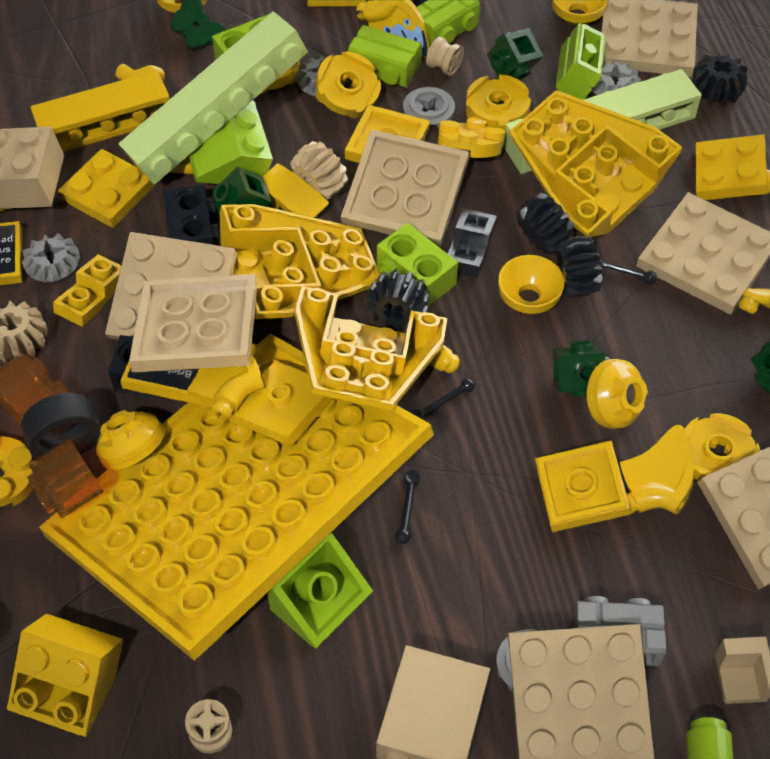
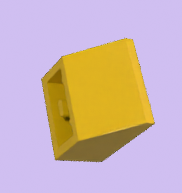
(63, 673)

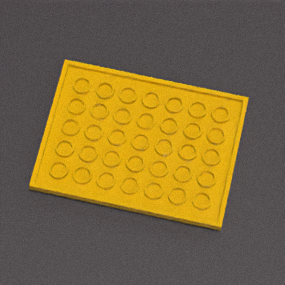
(227, 510)

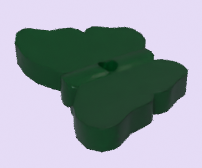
(192, 14)

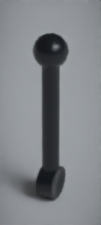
(649, 276)
(466, 385)
(411, 480)

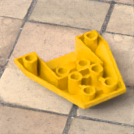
(593, 159)
(295, 252)
(363, 360)

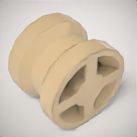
(444, 56)
(205, 716)

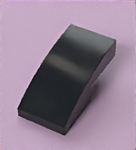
(472, 241)

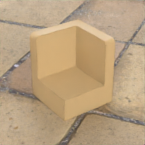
(744, 669)

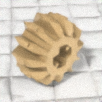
(320, 169)
(21, 331)

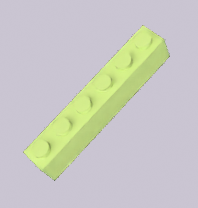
(214, 97)
(656, 101)

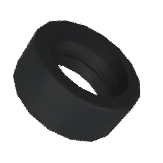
(57, 411)

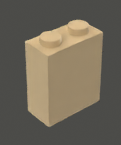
(432, 707)

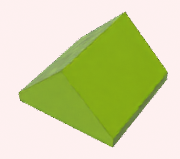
(319, 592)

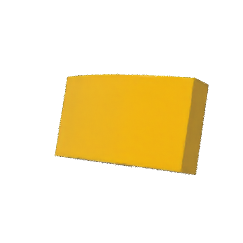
(293, 193)
(92, 290)

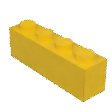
(102, 110)

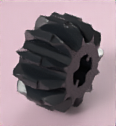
(720, 78)
(544, 222)
(580, 266)
(395, 296)

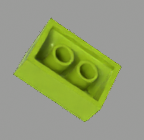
(235, 144)

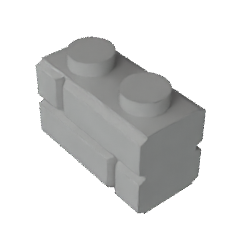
(598, 612)

